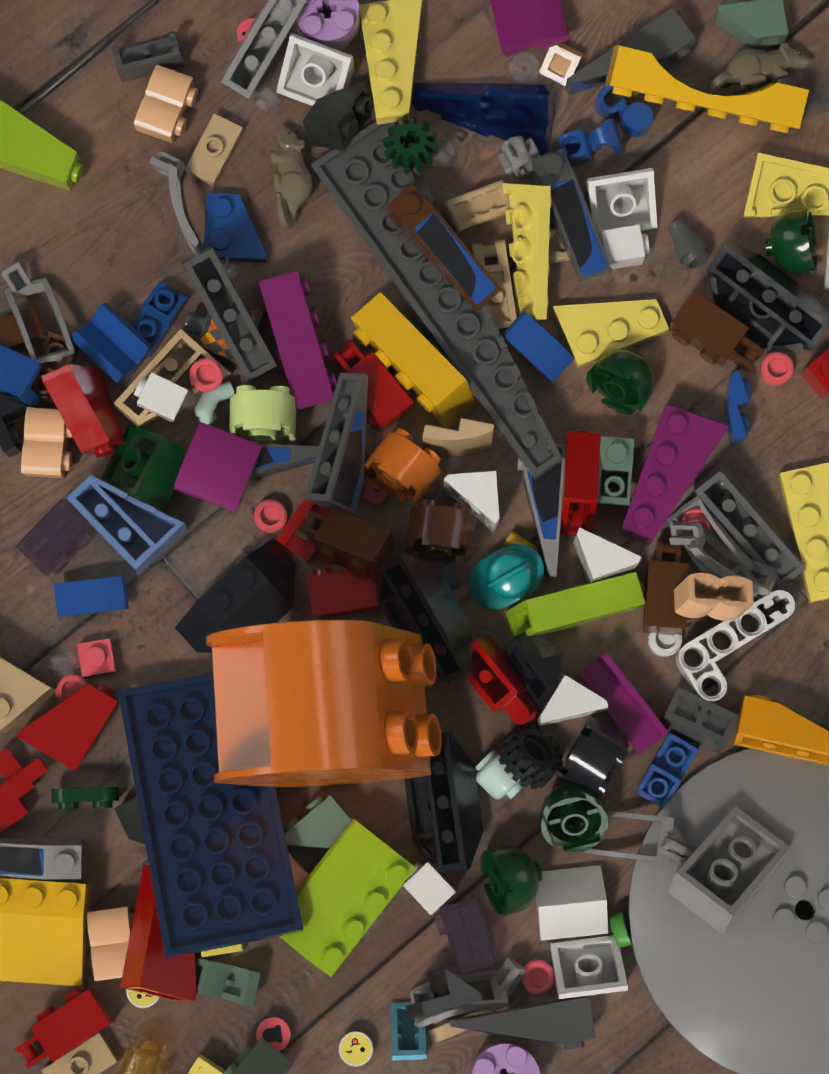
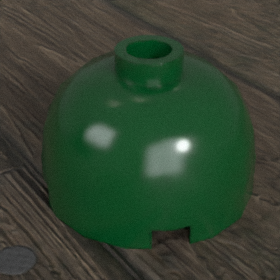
(793, 242)
(623, 379)
(573, 817)
(511, 879)

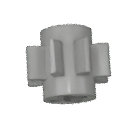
(518, 156)

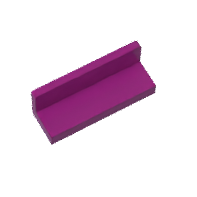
(624, 703)

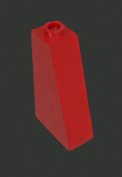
(145, 963)

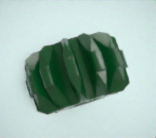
(401, 137)

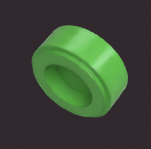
(620, 929)

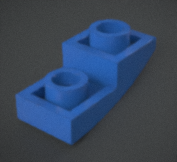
(159, 314)
(538, 347)
(736, 398)
(91, 596)
(667, 769)

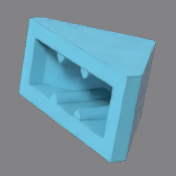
(407, 1039)

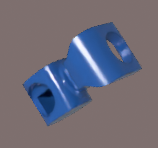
(634, 118)
(579, 145)

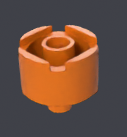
(403, 466)

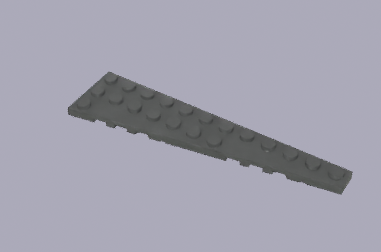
(362, 187)

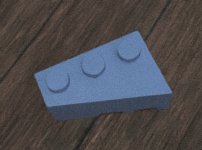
(128, 525)

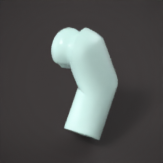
(208, 402)

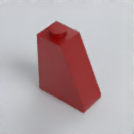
(85, 408)
(580, 482)
(71, 725)

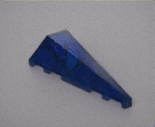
(492, 108)

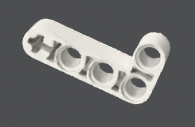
(737, 637)

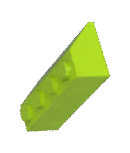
(346, 896)

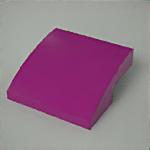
(529, 23)
(218, 467)

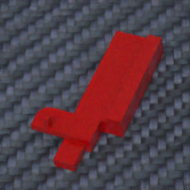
(305, 550)
(17, 784)

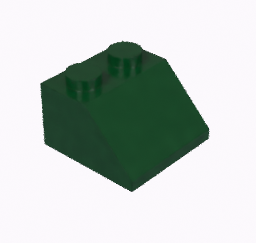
(145, 467)

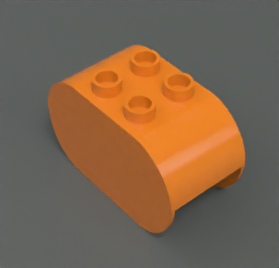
(322, 704)

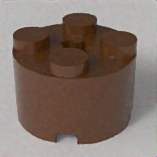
(441, 531)

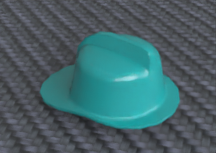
(506, 576)

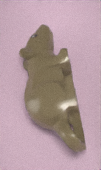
(753, 67)
(293, 180)

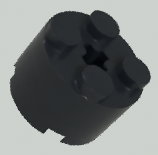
(593, 757)

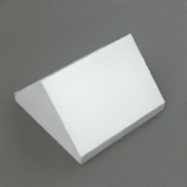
(313, 70)
(622, 200)
(479, 492)
(602, 558)
(570, 702)
(572, 903)
(588, 967)

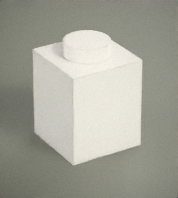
(625, 246)
(160, 396)
(428, 887)

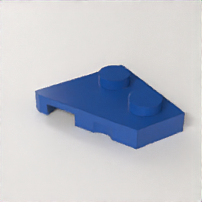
(231, 229)

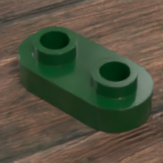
(71, 797)

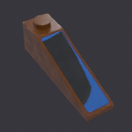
(442, 247)

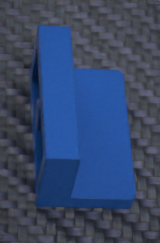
(112, 343)
(17, 376)

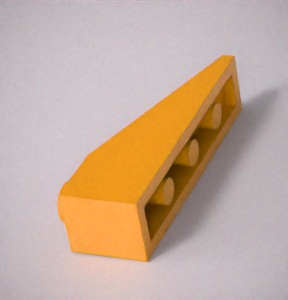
(780, 731)

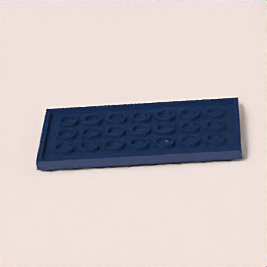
(209, 845)

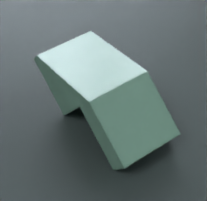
(226, 981)

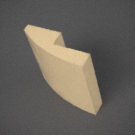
(470, 438)

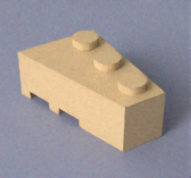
(171, 364)
(19, 695)

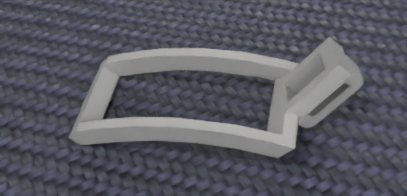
(174, 174)
(30, 288)
(695, 536)
(743, 569)
(665, 841)
(499, 989)

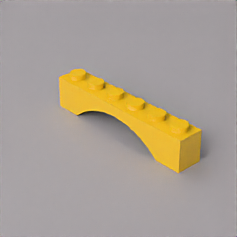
(640, 72)

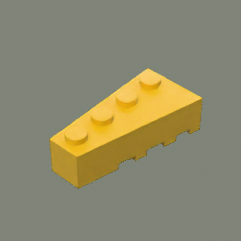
(414, 360)

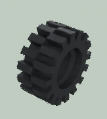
(530, 756)

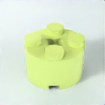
(263, 415)

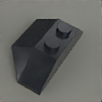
(766, 300)
(249, 595)
(421, 602)
(446, 808)

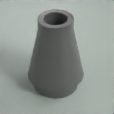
(689, 246)

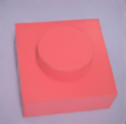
(96, 658)

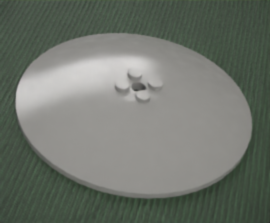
(763, 986)

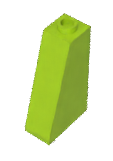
(35, 152)
(576, 606)

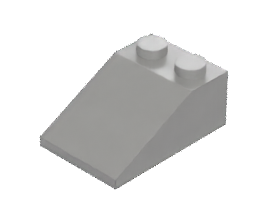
(728, 869)

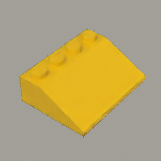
(43, 931)

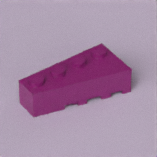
(296, 339)
(671, 464)

